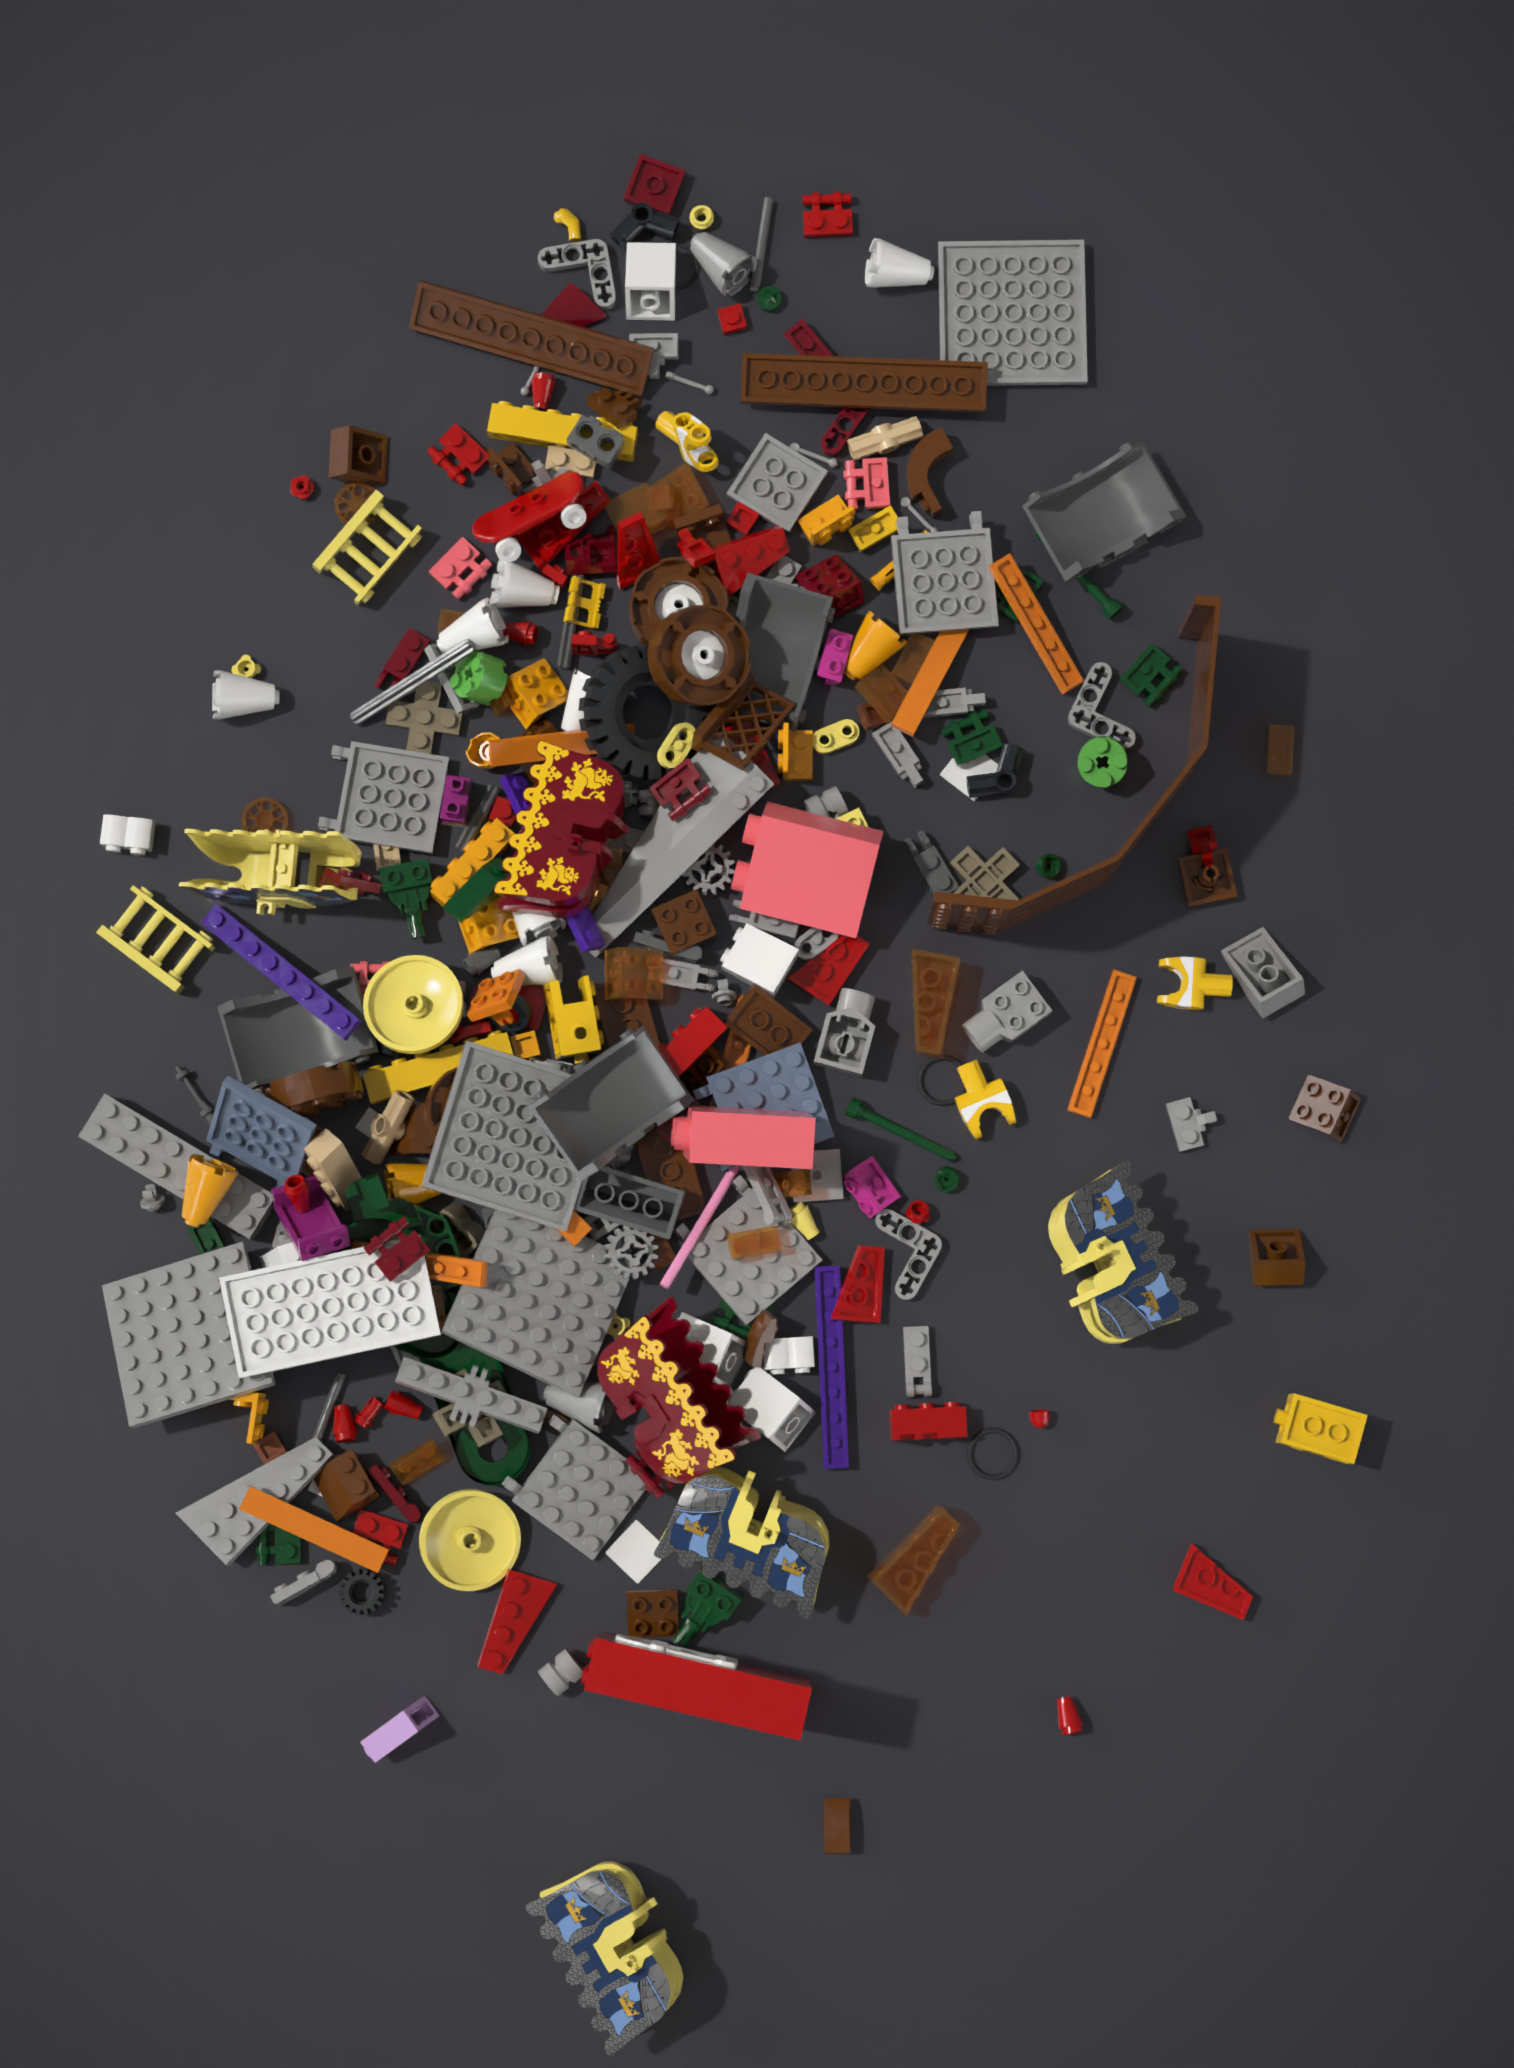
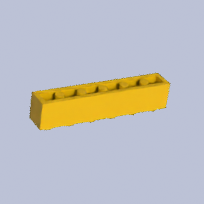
(548, 428)
(423, 1071)

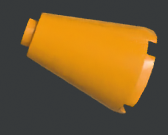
(871, 647)
(405, 1182)
(205, 1188)

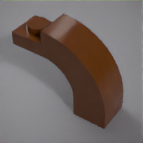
(926, 453)

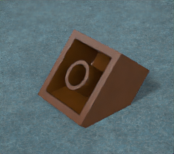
(357, 455)
(416, 1137)
(1276, 1257)
(346, 1485)

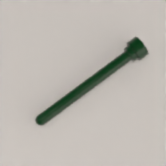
(1110, 606)
(858, 1110)

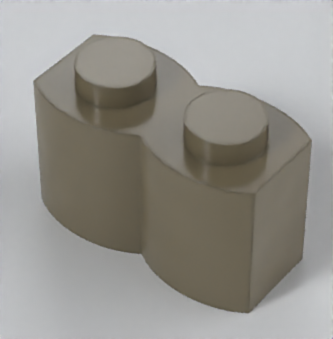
(464, 1230)

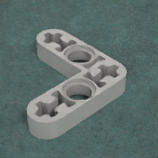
(592, 261)
(1089, 708)
(916, 1243)

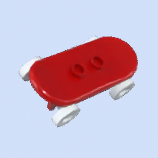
(530, 510)

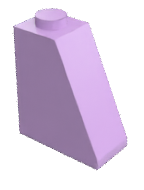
(399, 1729)

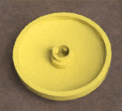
(413, 1004)
(469, 1540)

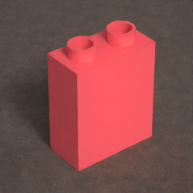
(807, 868)
(745, 1136)

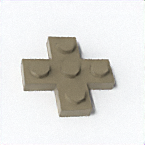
(424, 718)
(985, 878)
(485, 1427)

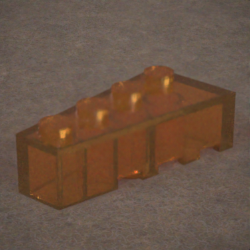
(934, 996)
(914, 1559)

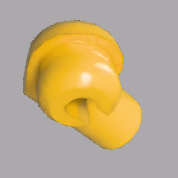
(566, 217)

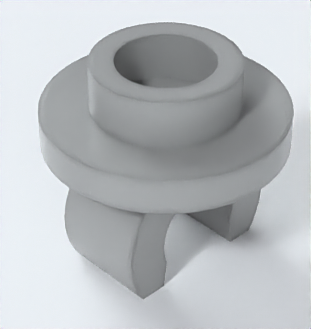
(724, 996)
(152, 1200)

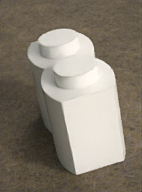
(127, 833)
(789, 1354)

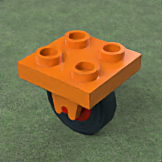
(501, 1003)

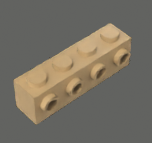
(332, 1167)

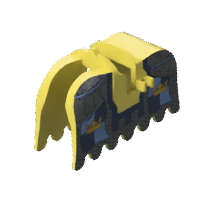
(270, 866)
(1133, 1279)
(774, 1555)
(594, 1924)

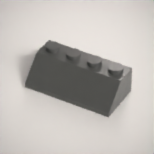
(630, 1201)

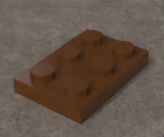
(765, 1022)

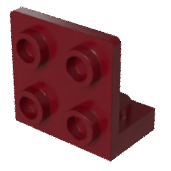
(835, 580)

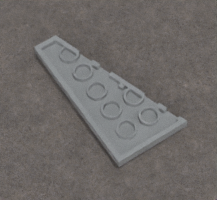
(231, 1530)

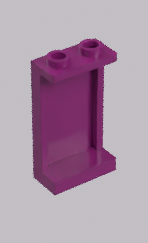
(311, 1231)

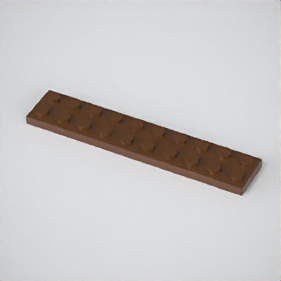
(531, 337)
(864, 382)
(657, 1156)

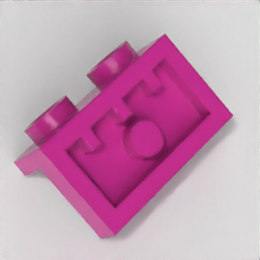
(834, 656)
(870, 1187)

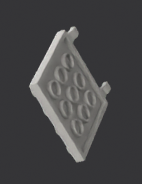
(944, 579)
(389, 797)
(754, 1281)
(579, 1488)

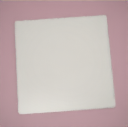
(957, 775)
(635, 1551)

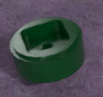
(769, 299)
(1048, 866)
(946, 1179)

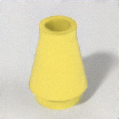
(803, 1220)

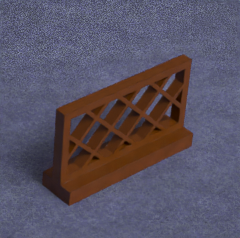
(723, 713)

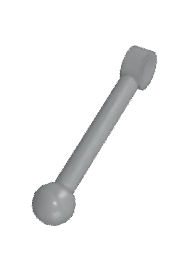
(709, 389)
(525, 391)
(832, 462)
(906, 503)

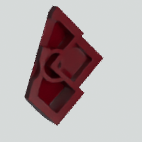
(574, 307)
(592, 554)

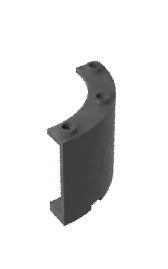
(1104, 512)
(785, 640)
(281, 1037)
(610, 1102)

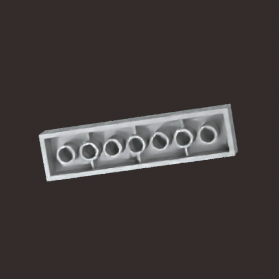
(165, 1161)

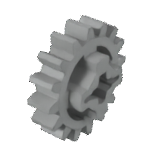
(720, 870)
(632, 1262)

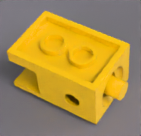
(573, 1024)
(1320, 1428)

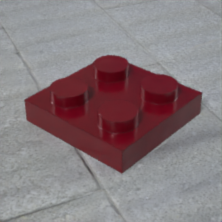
(654, 184)

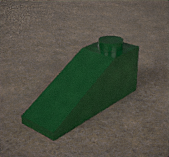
(476, 891)

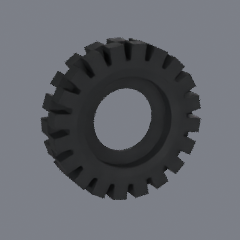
(605, 722)

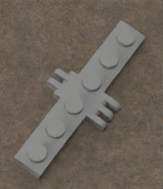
(470, 1395)

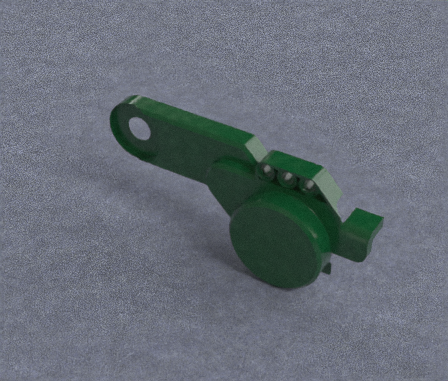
(371, 1217)

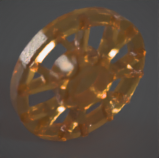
(355, 501)
(264, 818)

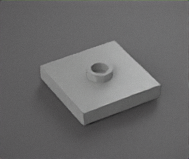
(825, 1177)

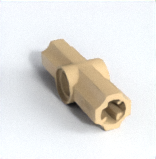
(885, 438)
(388, 1127)

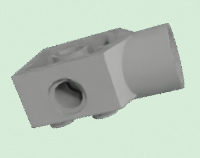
(1007, 1013)
(847, 1034)

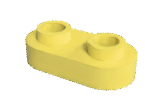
(836, 738)
(676, 746)

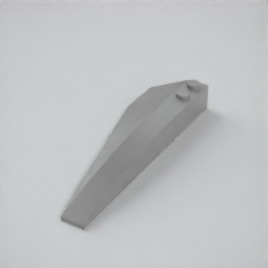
(672, 847)

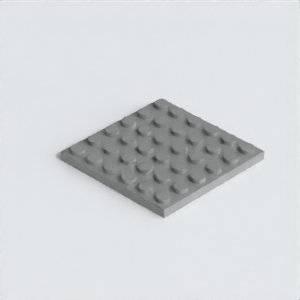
(1015, 309)
(495, 1147)
(541, 1302)
(176, 1337)

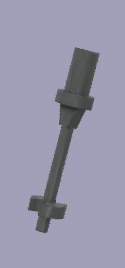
(206, 1112)

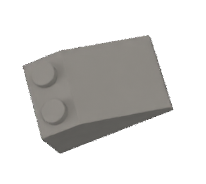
(1264, 972)

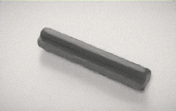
(478, 817)

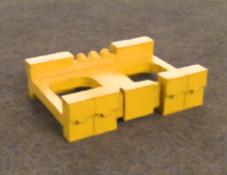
(590, 604)

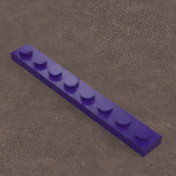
(582, 923)
(281, 972)
(831, 1369)

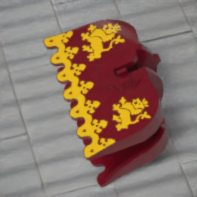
(571, 804)
(689, 1413)

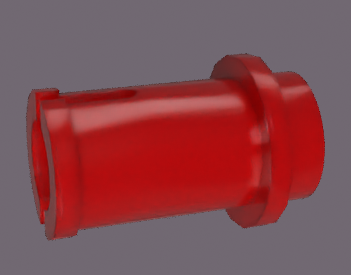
(369, 1412)

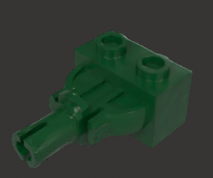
(409, 886)
(709, 1602)

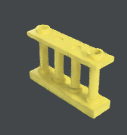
(359, 525)
(153, 963)

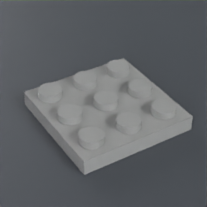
(777, 483)

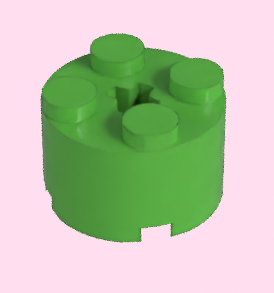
(479, 678)
(1101, 747)

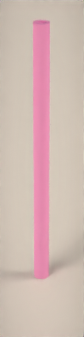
(699, 1226)

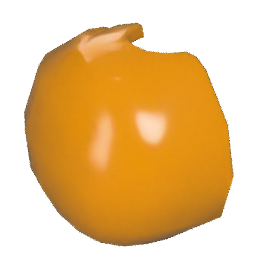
(479, 750)

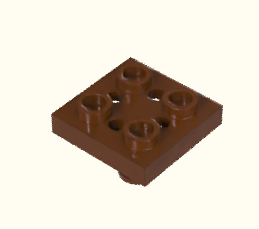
(1207, 877)

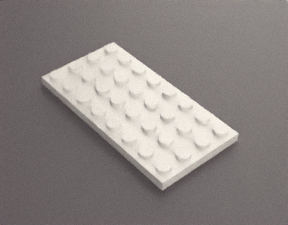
(324, 1310)

